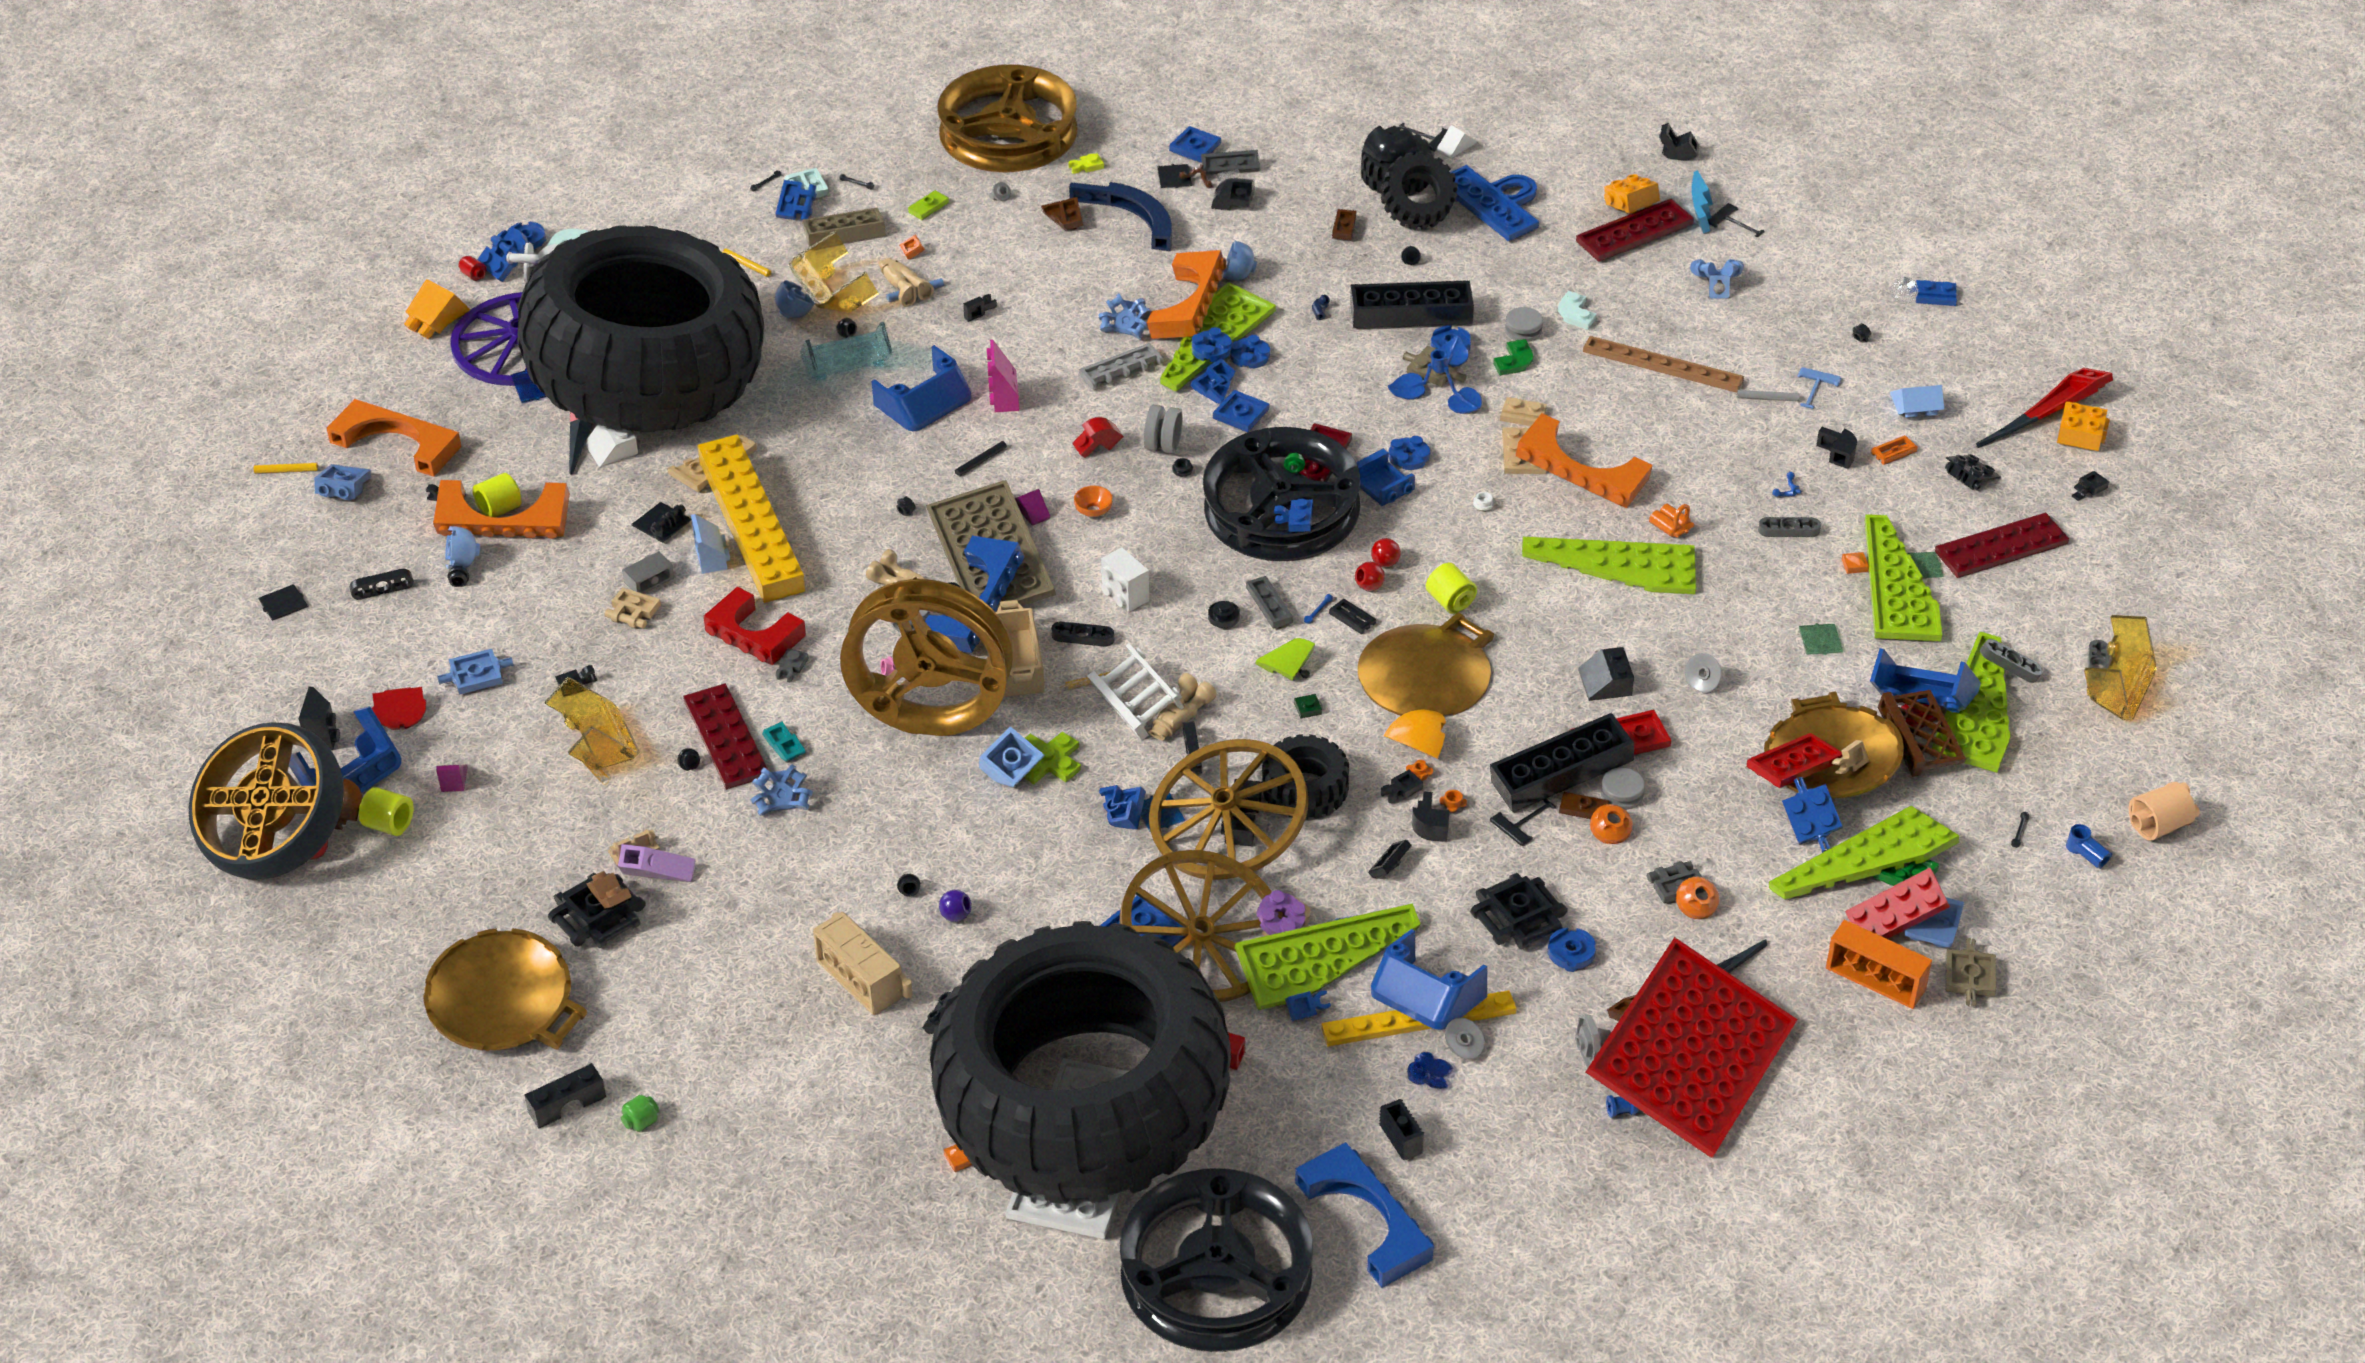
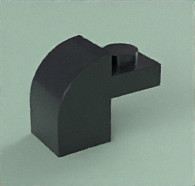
(1678, 148)
(1841, 446)
(1429, 822)

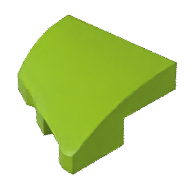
(1287, 658)

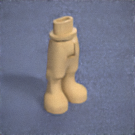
(905, 280)
(881, 571)
(1171, 717)

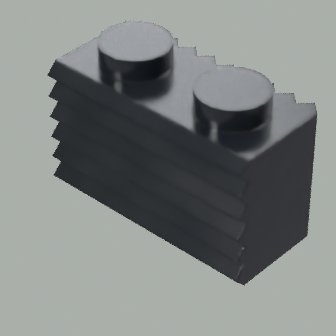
(1401, 1129)

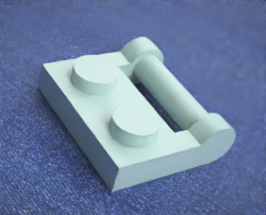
(809, 177)

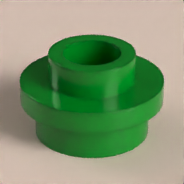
(1294, 463)

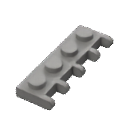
(1120, 364)

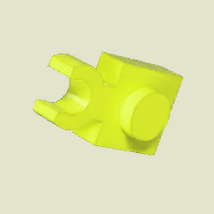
(1088, 163)

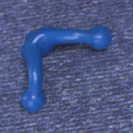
(1794, 488)

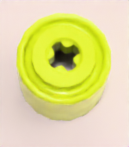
(497, 495)
(1451, 588)
(386, 811)

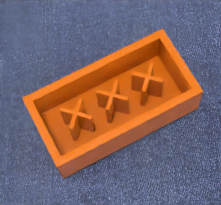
(1878, 964)

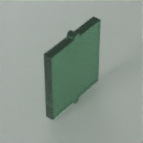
(1927, 564)
(1820, 639)

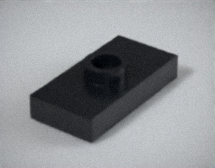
(1390, 859)

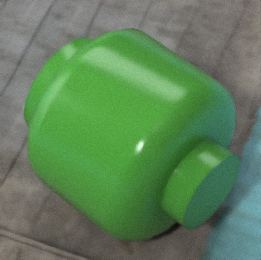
(639, 1113)

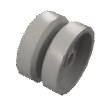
(1163, 428)

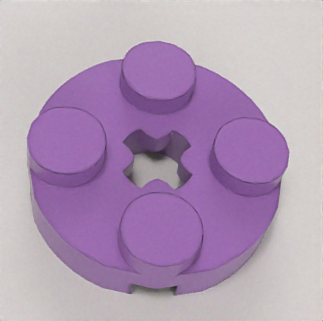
(1281, 902)

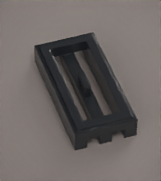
(1349, 618)

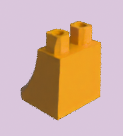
(433, 309)

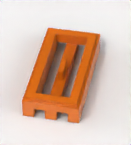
(1895, 452)

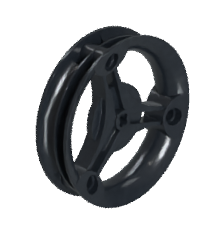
(1278, 487)
(1216, 1260)

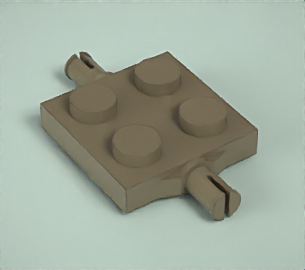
(1419, 366)
(1971, 972)

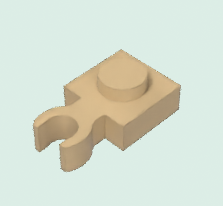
(1853, 757)

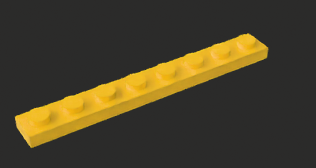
(1396, 1023)

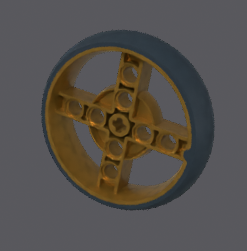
(265, 800)

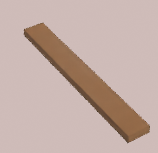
(1663, 364)

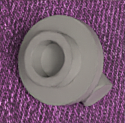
(1000, 191)

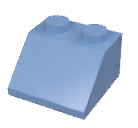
(1918, 400)
(709, 545)
(1009, 758)

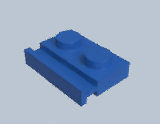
(1936, 293)

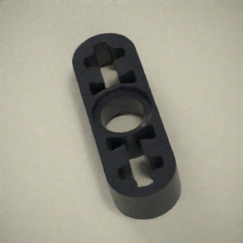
(365, 582)
(1067, 637)
(1191, 743)

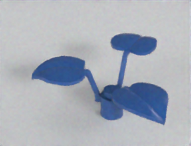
(1453, 354)

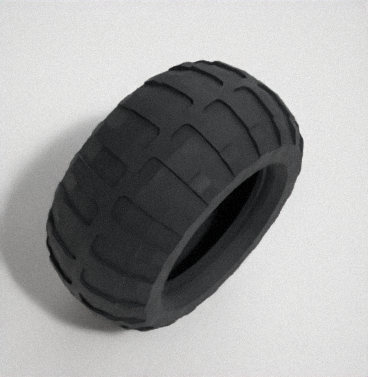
(640, 328)
(1094, 1136)

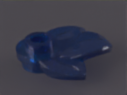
(1429, 1070)

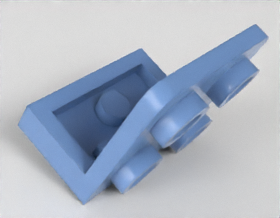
(1939, 928)

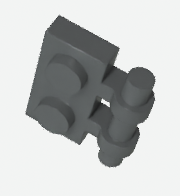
(1667, 886)

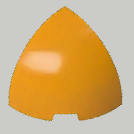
(1419, 731)

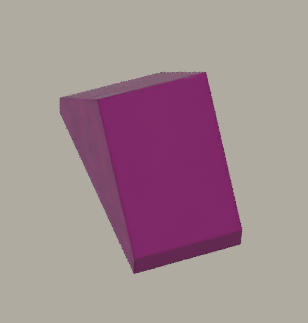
(1033, 507)
(452, 777)

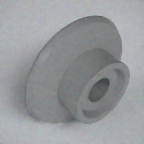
(1695, 672)
(1464, 1038)

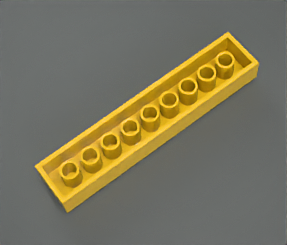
(751, 518)

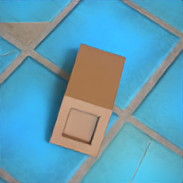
(607, 889)

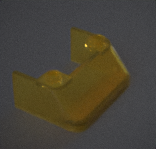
(815, 266)
(2131, 671)
(603, 729)

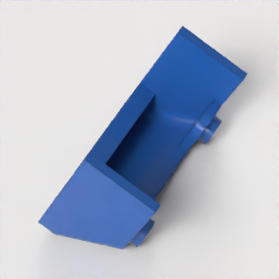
(927, 401)
(1949, 690)
(376, 759)
(1422, 994)

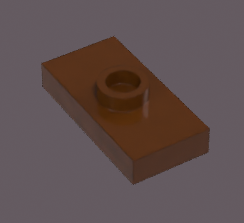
(1580, 805)

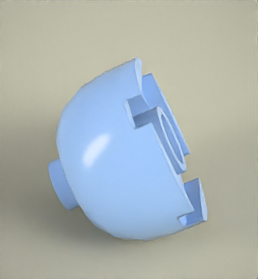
(461, 547)

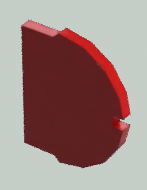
(399, 707)

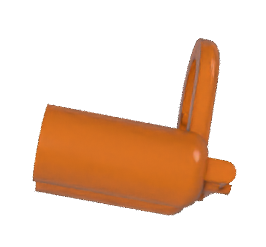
(1672, 520)

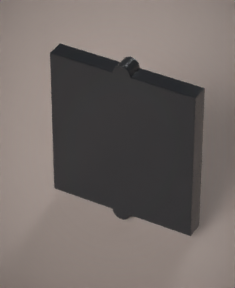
(1170, 177)
(282, 602)

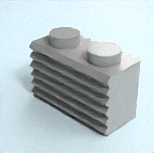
(648, 573)

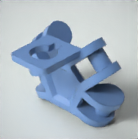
(1731, 269)
(1127, 319)
(781, 793)

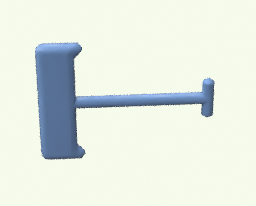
(1818, 376)

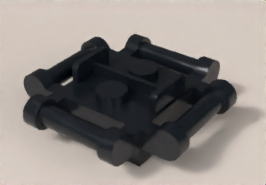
(1520, 908)
(592, 917)

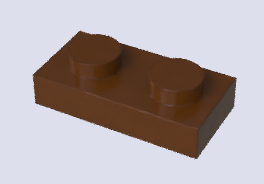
(1344, 224)

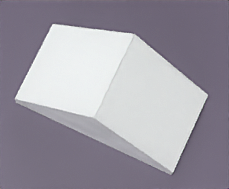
(1455, 142)

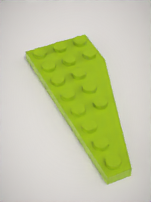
(1234, 313)
(1646, 565)
(1898, 595)
(1983, 725)
(1887, 844)
(1319, 953)

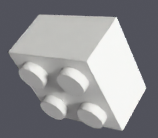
(1125, 579)

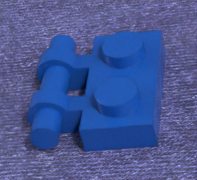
(790, 198)
(494, 262)

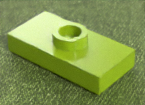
(928, 205)

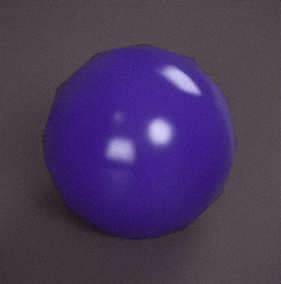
(955, 905)

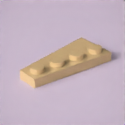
(691, 472)

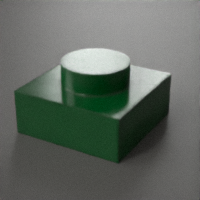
(1308, 706)

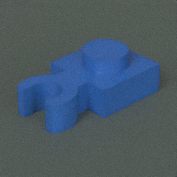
(1303, 1005)

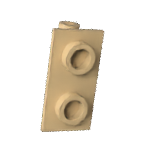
(643, 839)

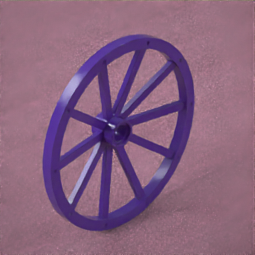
(509, 331)

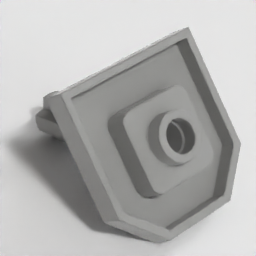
(1589, 1038)

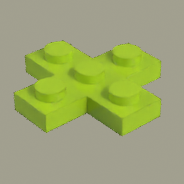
(1055, 758)

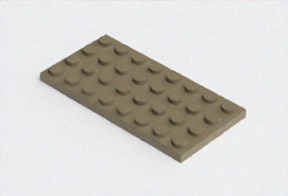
(994, 515)

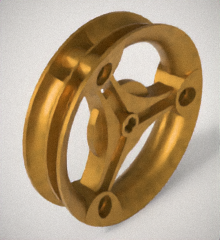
(1007, 118)
(927, 657)

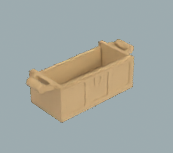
(1027, 664)
(860, 963)

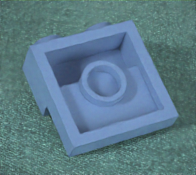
(341, 481)

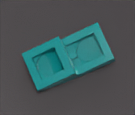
(782, 741)

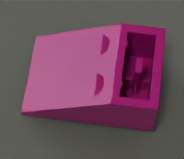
(1003, 380)

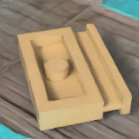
(1521, 411)

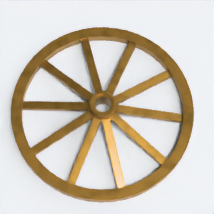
(1226, 803)
(1200, 921)

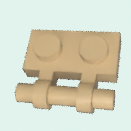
(635, 603)

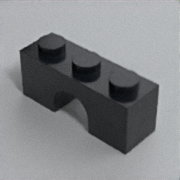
(1241, 833)
(548, 1100)

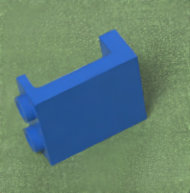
(1382, 479)

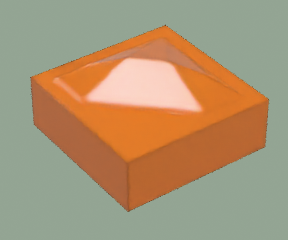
(912, 247)
(1855, 562)
(956, 1158)

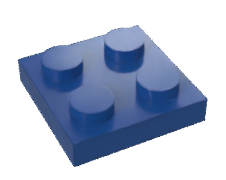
(1194, 142)
(1241, 411)

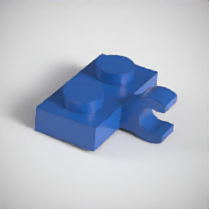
(1298, 517)

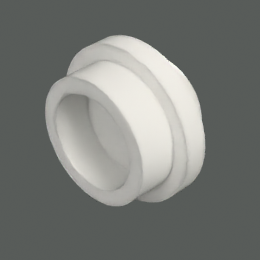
(1483, 501)

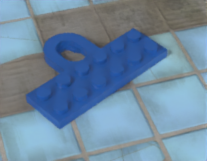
(1492, 206)

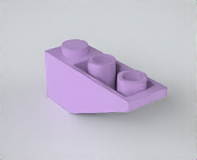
(655, 863)

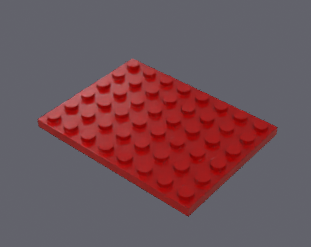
(1692, 1047)

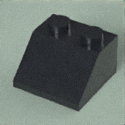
(1607, 675)
(318, 717)

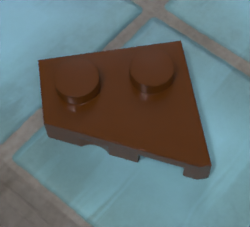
(1064, 213)

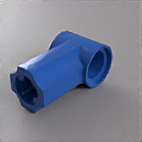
(2082, 843)

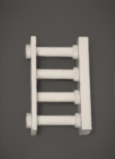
(1126, 710)

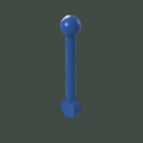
(1309, 619)

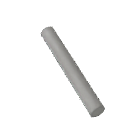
(1768, 395)

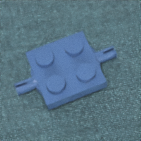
(475, 671)

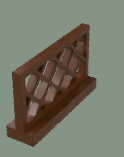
(1912, 749)

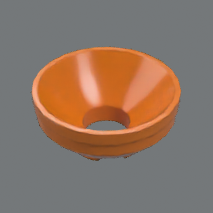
(1093, 496)
(1609, 832)
(1693, 906)

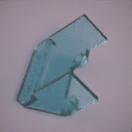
(846, 353)

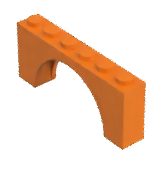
(1187, 317)
(365, 419)
(1615, 484)
(543, 518)

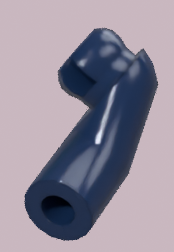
(1319, 306)

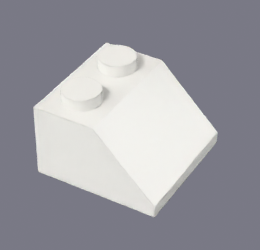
(611, 445)

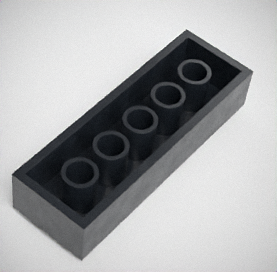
(1411, 304)
(1562, 762)

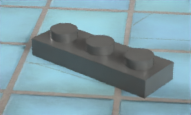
(1229, 161)
(1269, 602)

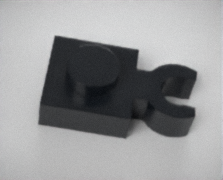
(1403, 784)

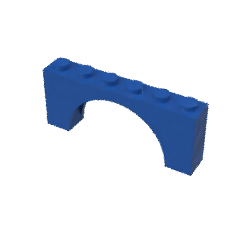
(1000, 561)
(1345, 1173)

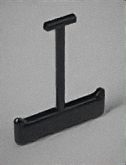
(1435, 140)
(1724, 213)
(1512, 829)

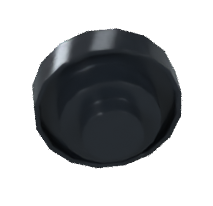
(1223, 614)

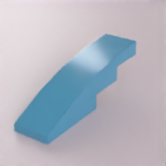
(1701, 200)

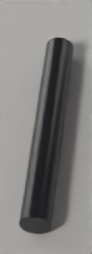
(980, 458)

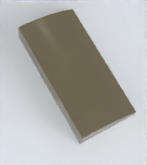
(849, 226)

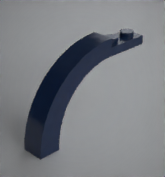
(1132, 200)

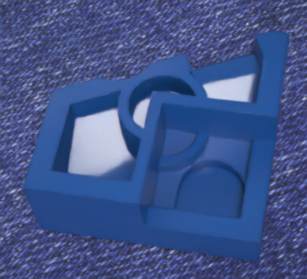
(1214, 381)
(1123, 806)

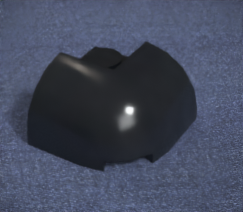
(1389, 144)
(1233, 192)

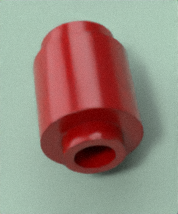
(472, 268)

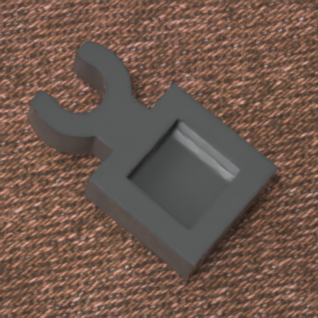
(791, 662)

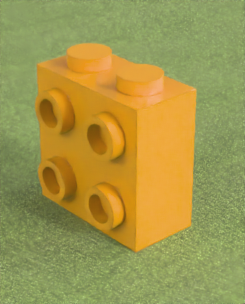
(1631, 193)
(2083, 426)

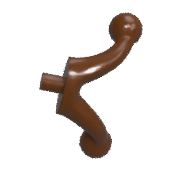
(1183, 175)

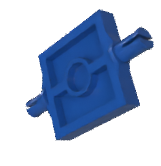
(1812, 814)

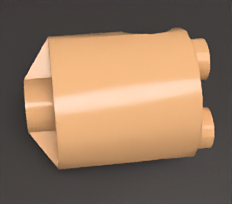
(2162, 810)

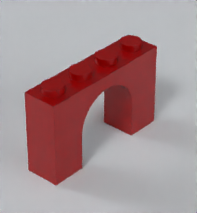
(766, 644)

